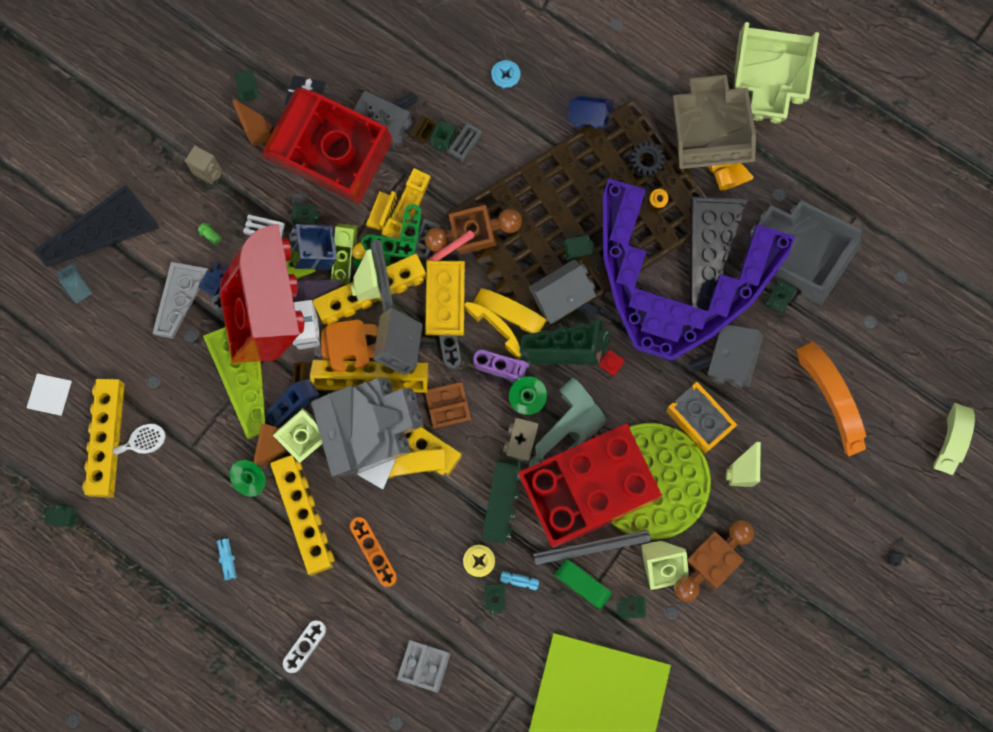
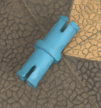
(226, 559)

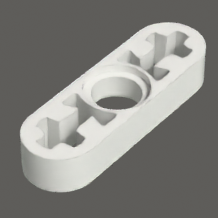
(300, 662)

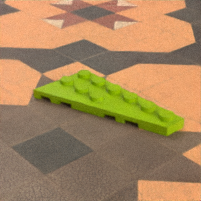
(241, 382)

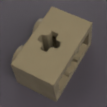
(203, 165)
(526, 430)

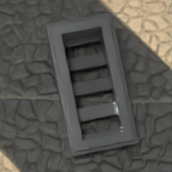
(422, 230)

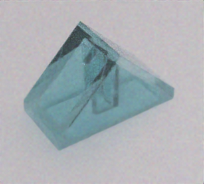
(73, 283)

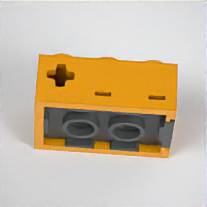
(701, 417)

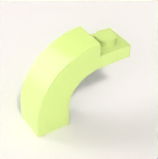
(958, 438)

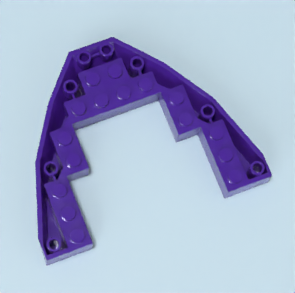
(665, 325)

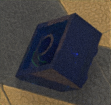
(590, 111)

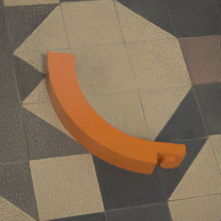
(837, 394)

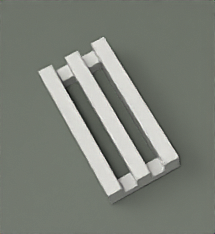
(260, 220)

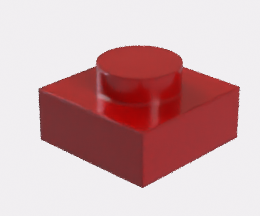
(611, 363)

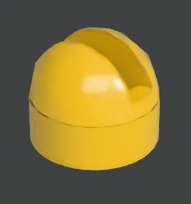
(358, 251)

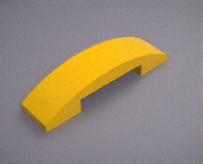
(413, 194)
(510, 310)
(479, 312)
(419, 462)

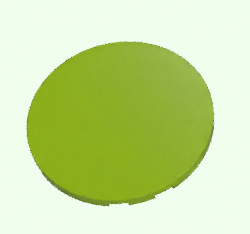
(681, 478)

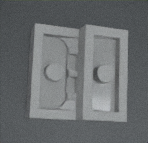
(423, 666)

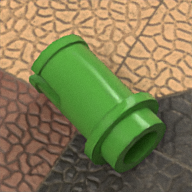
(206, 231)

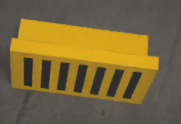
(382, 211)

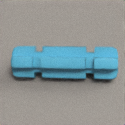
(519, 580)

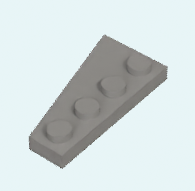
(177, 297)

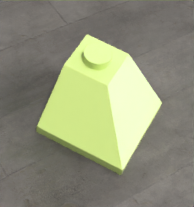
(366, 280)
(300, 435)
(746, 468)
(664, 563)

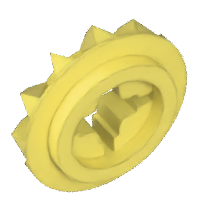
(469, 561)

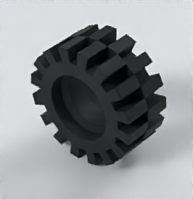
(654, 152)

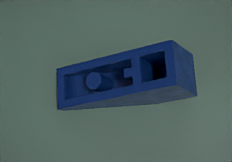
(291, 402)

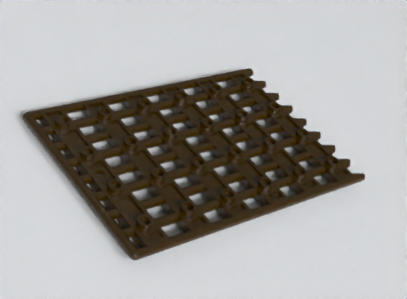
(567, 225)

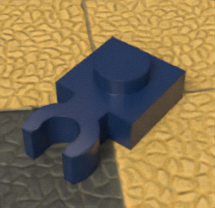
(212, 281)

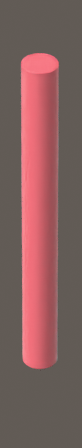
(451, 247)

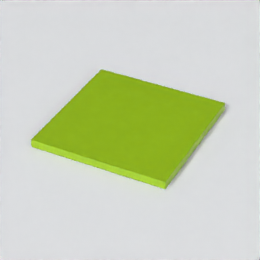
(598, 690)

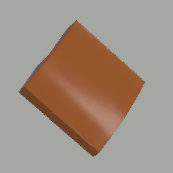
(447, 405)

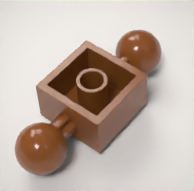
(478, 222)
(714, 561)

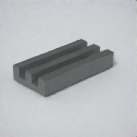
(457, 154)

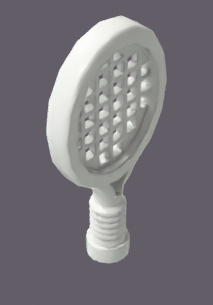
(122, 448)

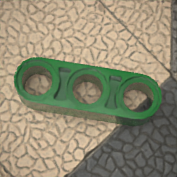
(583, 584)

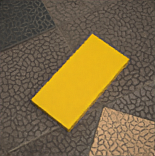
(445, 298)

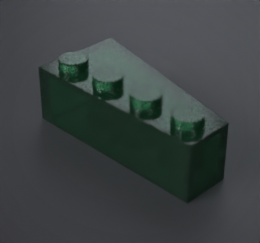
(564, 346)
(501, 501)

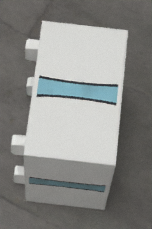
(311, 335)

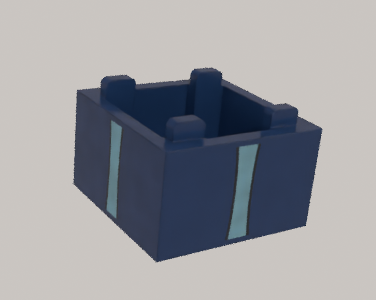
(313, 247)

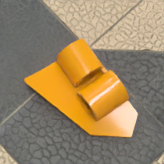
(730, 175)

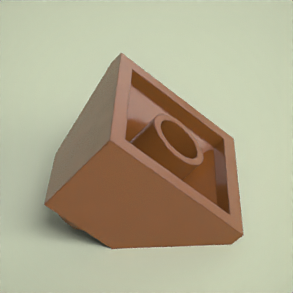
(254, 124)
(268, 447)

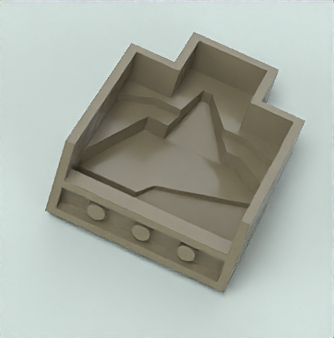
(714, 124)

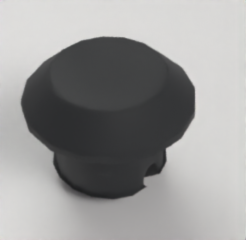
(895, 558)

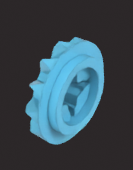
(505, 66)

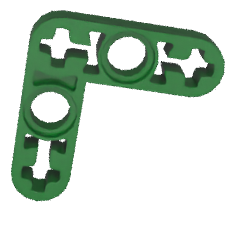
(404, 239)

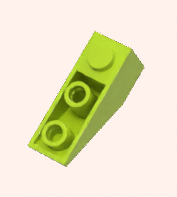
(344, 240)

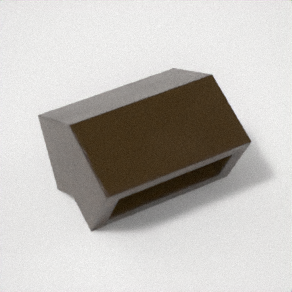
(422, 130)
(301, 371)

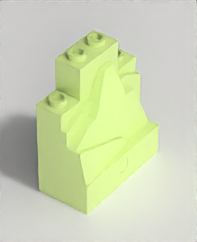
(774, 70)

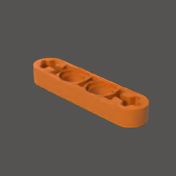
(374, 551)

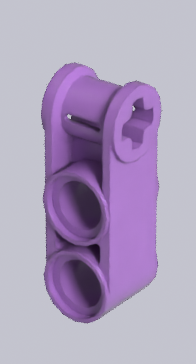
(511, 365)

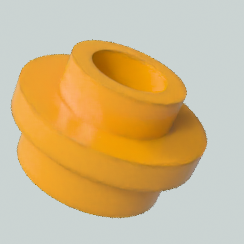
(653, 198)

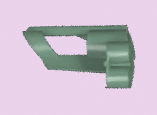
(580, 421)

